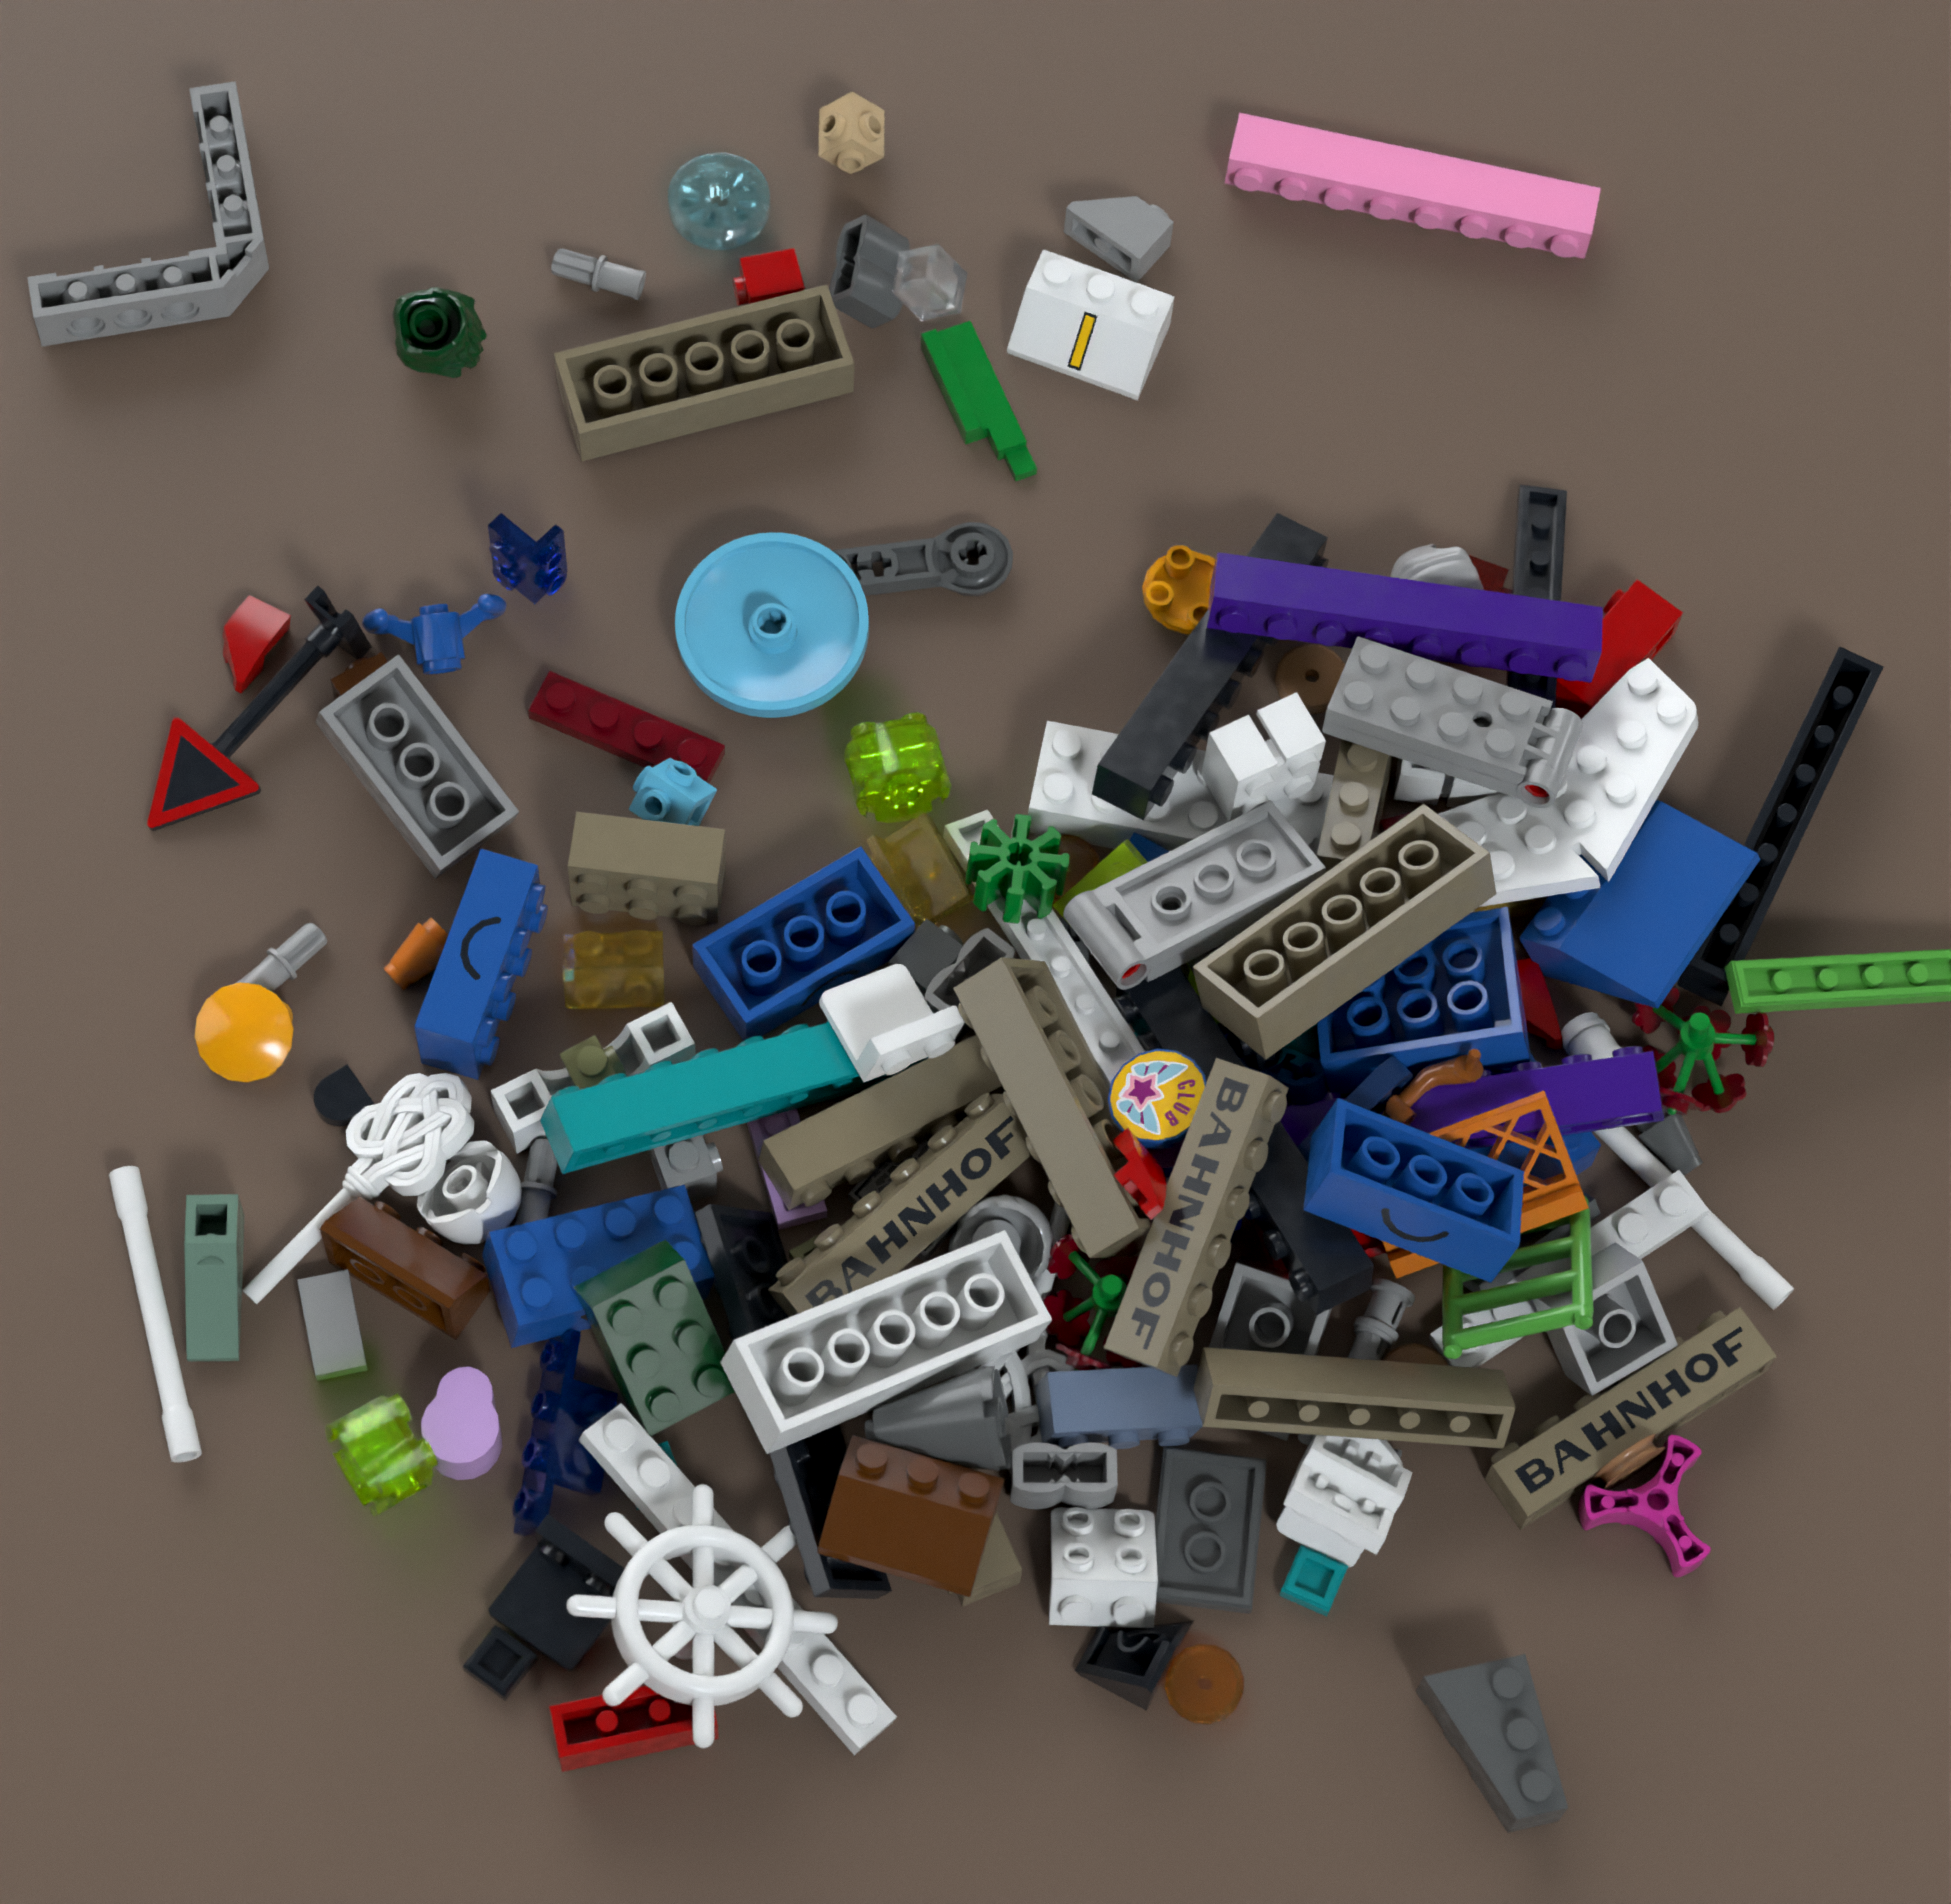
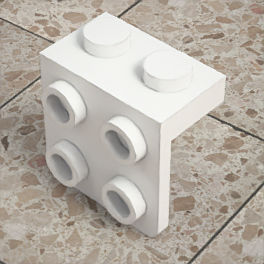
(888, 1022)
(1103, 1567)

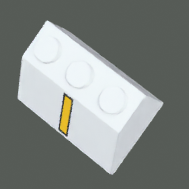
(1090, 324)

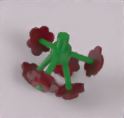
(1703, 1039)
(1070, 1314)

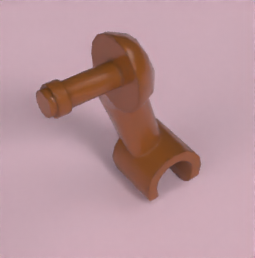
(1450, 1072)

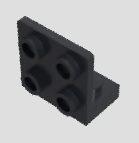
(538, 1593)

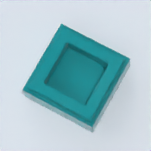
(1313, 1580)

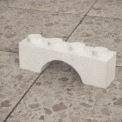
(641, 1044)

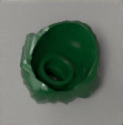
(438, 331)

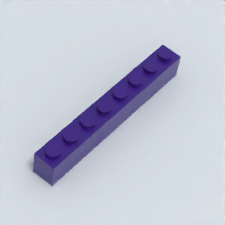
(1407, 615)
(1581, 1093)

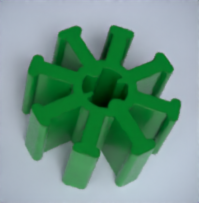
(1017, 868)

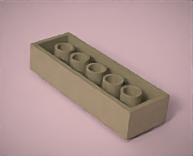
(704, 372)
(1344, 930)
(1058, 1098)

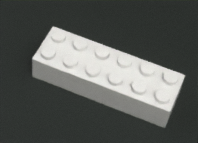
(1066, 802)
(885, 1341)

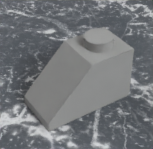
(1121, 232)

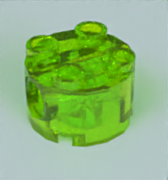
(896, 768)
(381, 1453)

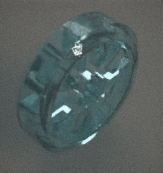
(714, 225)

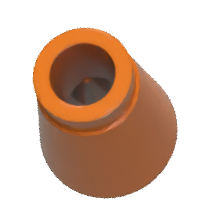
(417, 954)

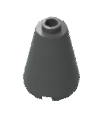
(950, 1422)

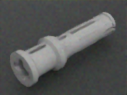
(1381, 1318)

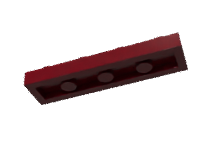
(621, 727)

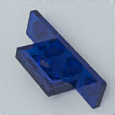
(554, 1453)

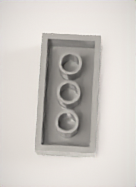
(416, 766)

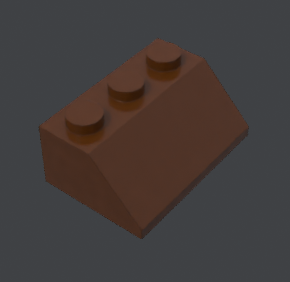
(405, 1265)
(910, 1516)

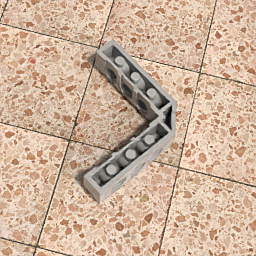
(177, 289)

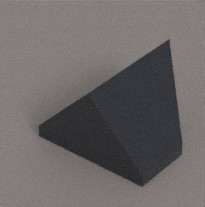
(1132, 1659)

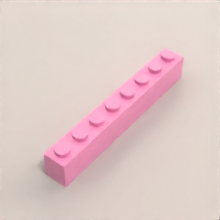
(1412, 186)

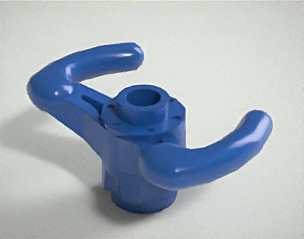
(436, 631)

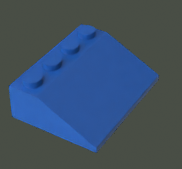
(1649, 917)
(1434, 1007)

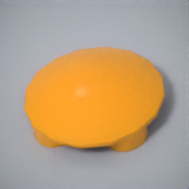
(1179, 588)
(244, 1032)

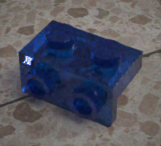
(527, 564)

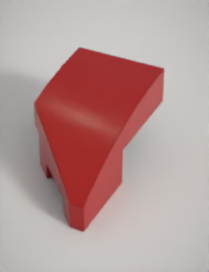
(249, 637)
(1537, 1003)
(1141, 1175)

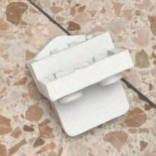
(1344, 1496)

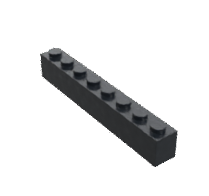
(1193, 691)
(1785, 818)
(1321, 1255)

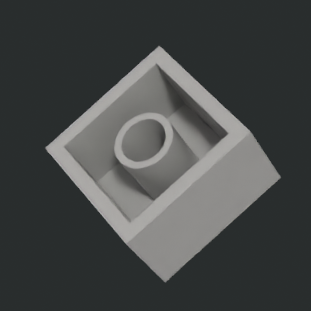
(1626, 1325)

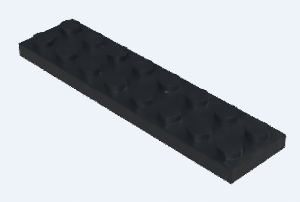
(745, 1261)

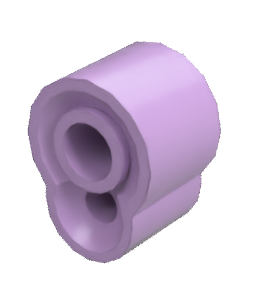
(463, 1425)

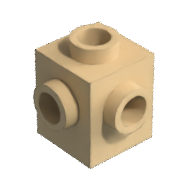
(851, 133)

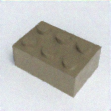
(647, 868)

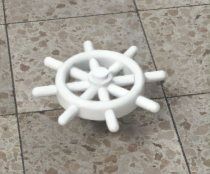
(702, 1616)

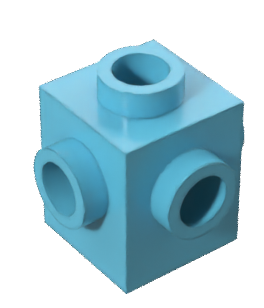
(671, 794)

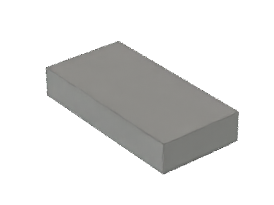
(332, 1325)

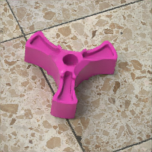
(1653, 1507)

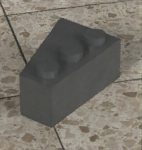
(1502, 1738)

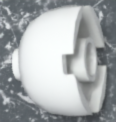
(473, 1195)

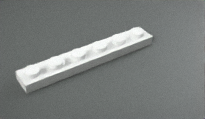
(1637, 1227)

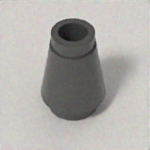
(1671, 1143)

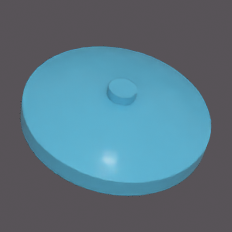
(772, 625)

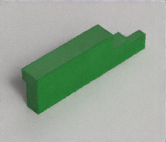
(976, 395)

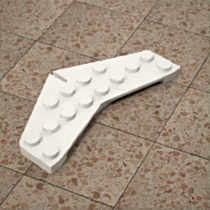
(1607, 791)

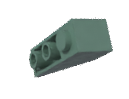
(213, 1276)

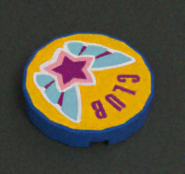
(1156, 1096)

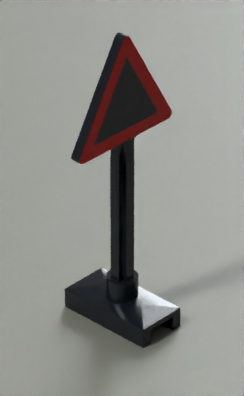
(198, 773)

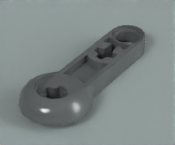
(936, 562)

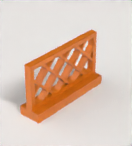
(1542, 1199)

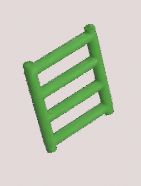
(1577, 1280)

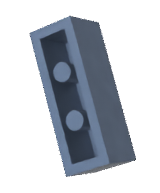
(1118, 1407)

